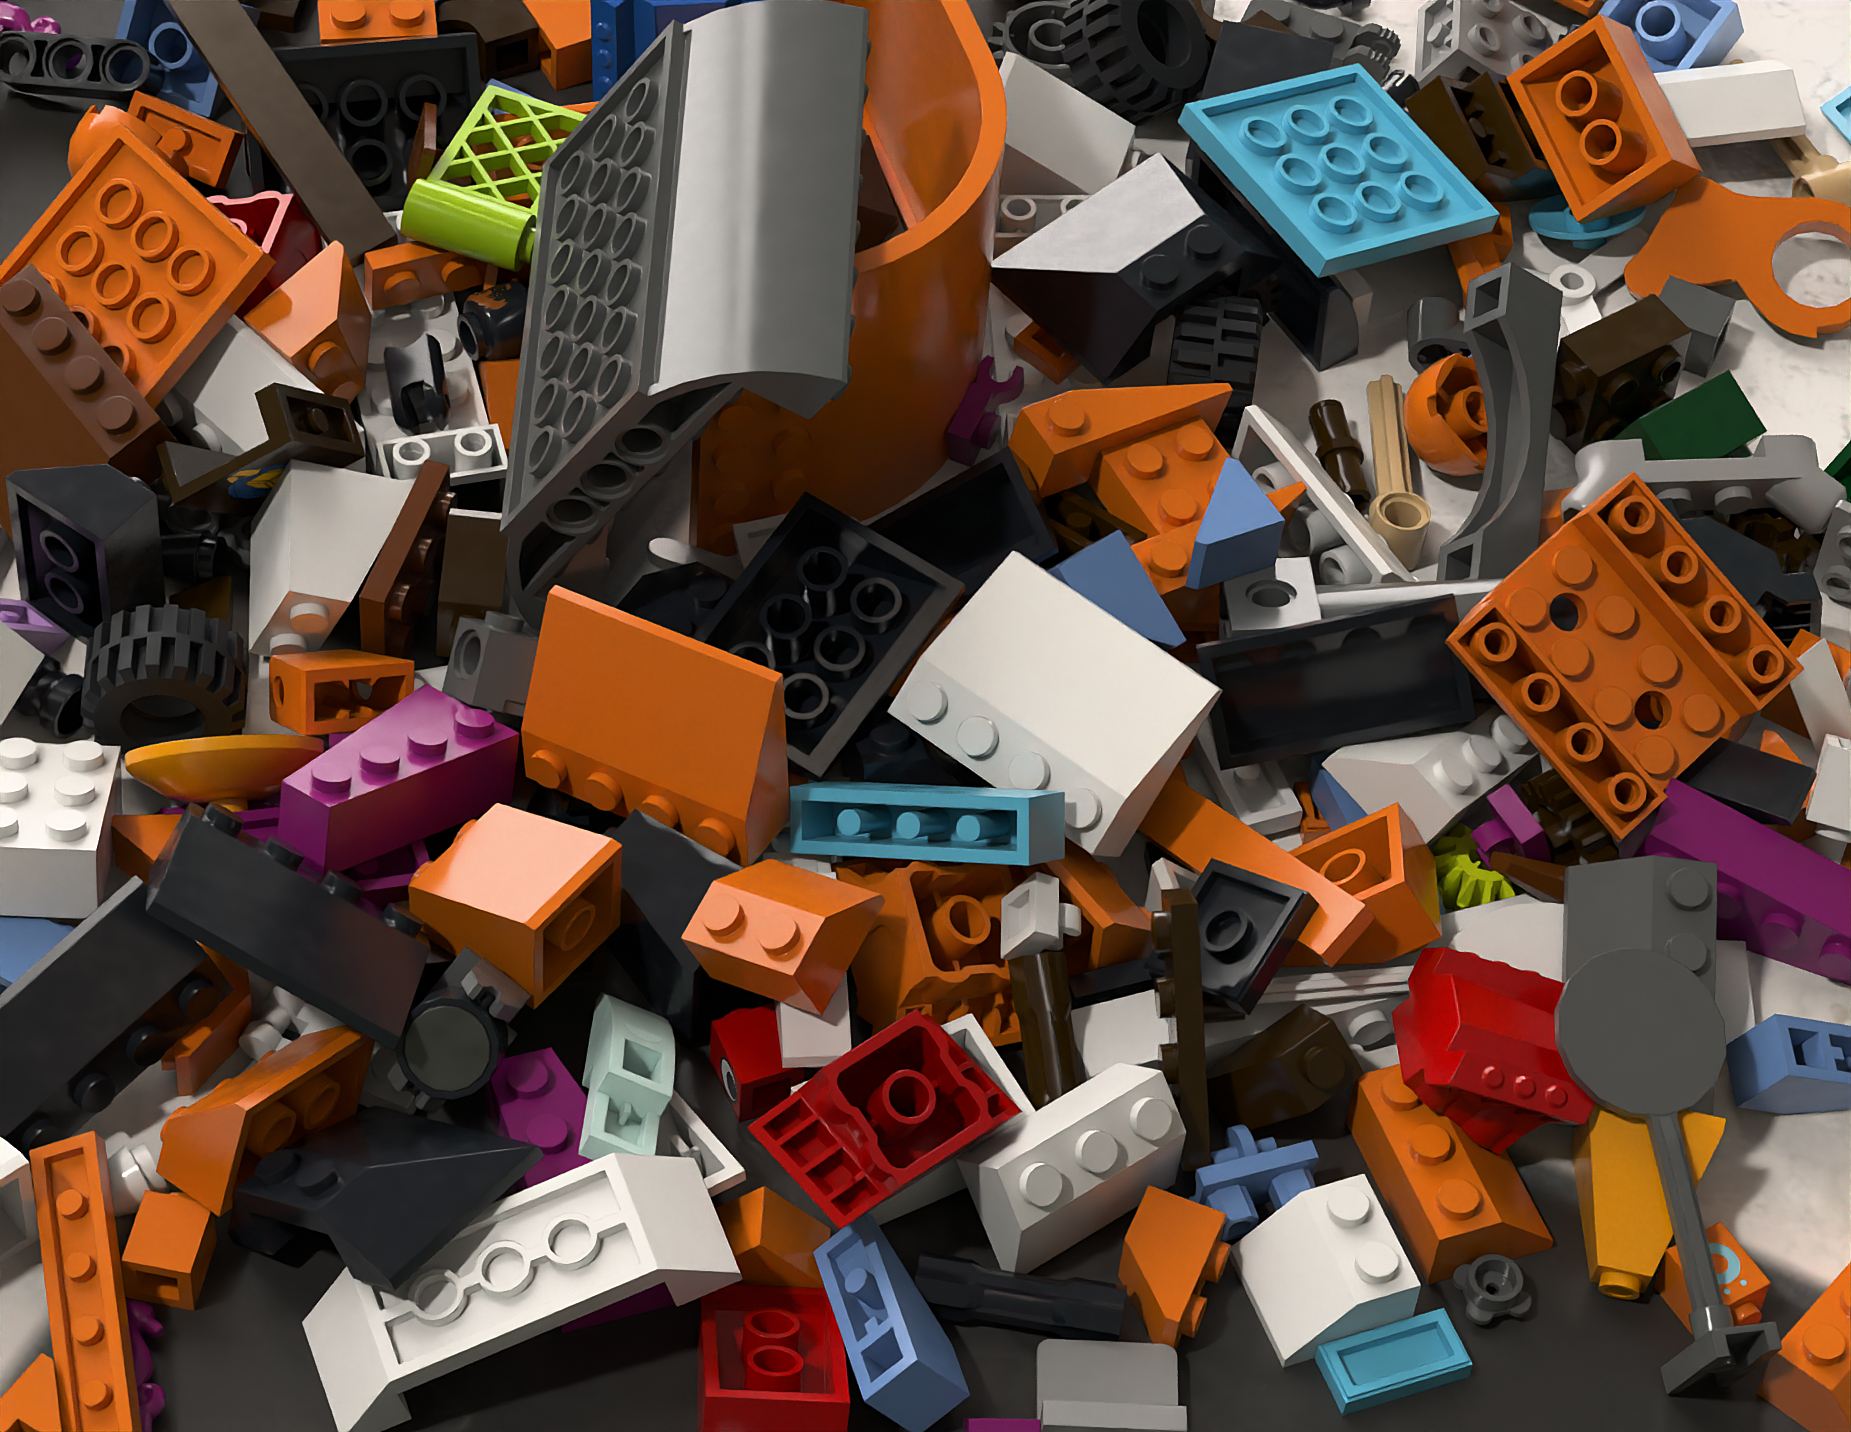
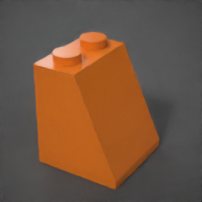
(522, 896)

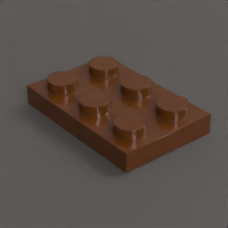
(407, 566)

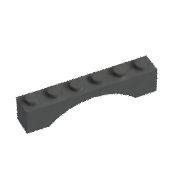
(1514, 344)

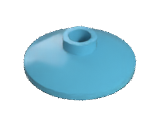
(1555, 220)

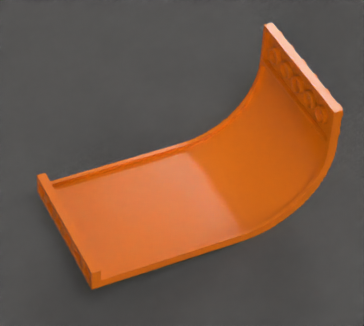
(916, 301)

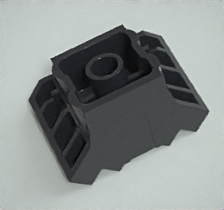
(1780, 599)

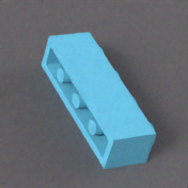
(928, 822)

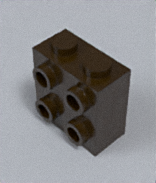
(1616, 372)

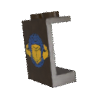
(298, 426)

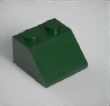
(1700, 424)

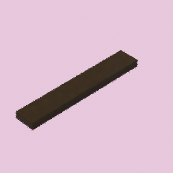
(284, 125)

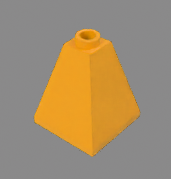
(1623, 1195)

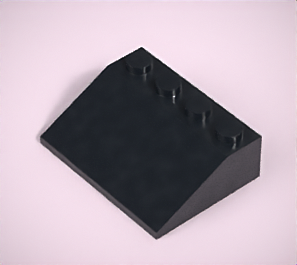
(373, 101)
(834, 617)
(289, 921)

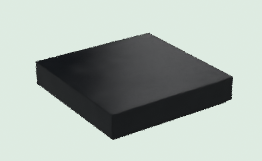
(1243, 932)

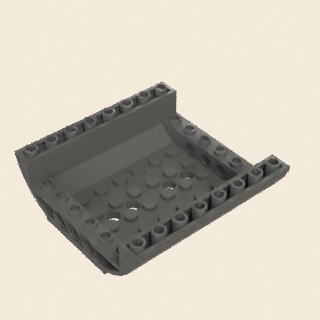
(683, 256)

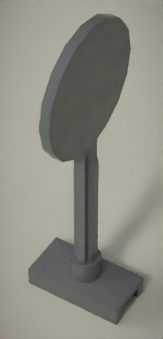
(1650, 1046)

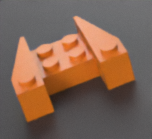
(1148, 462)

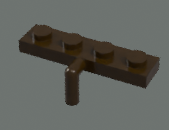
(1185, 1011)

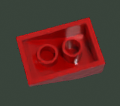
(770, 1361)

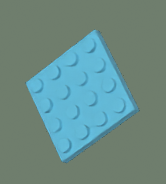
(1338, 169)

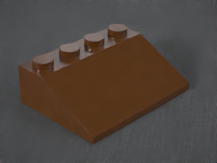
(65, 394)

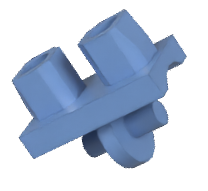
(1252, 1175)

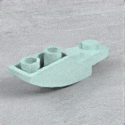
(627, 1079)

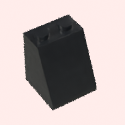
(660, 892)

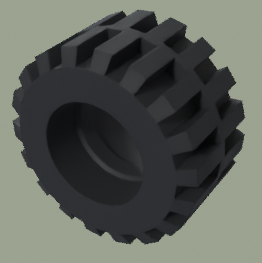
(1136, 54)
(1218, 343)
(163, 678)

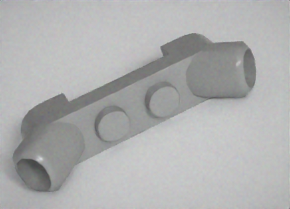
(1777, 476)

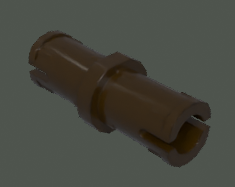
(1339, 451)

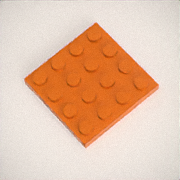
(141, 261)

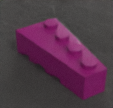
(398, 781)
(1768, 887)
(542, 1105)

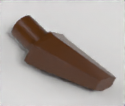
(1535, 876)

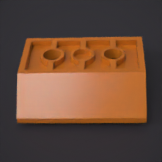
(1648, 624)

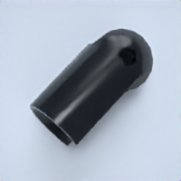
(417, 385)

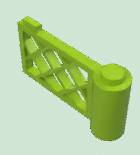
(477, 217)

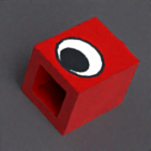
(750, 1062)

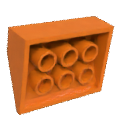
(657, 727)

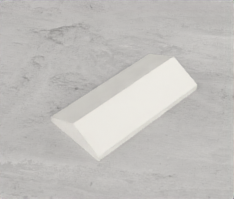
(1734, 102)

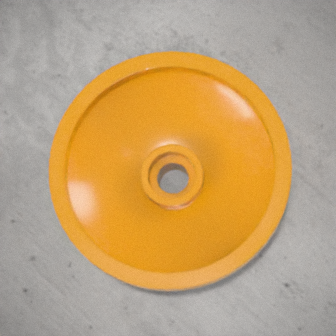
(222, 767)

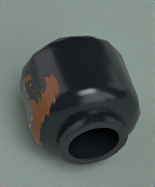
(494, 322)

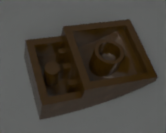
(1484, 136)

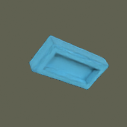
(1393, 1361)

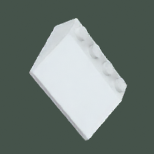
(1057, 698)

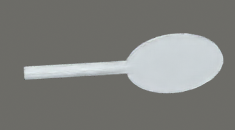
(1518, 934)

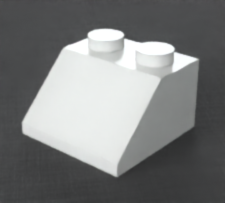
(1325, 1269)

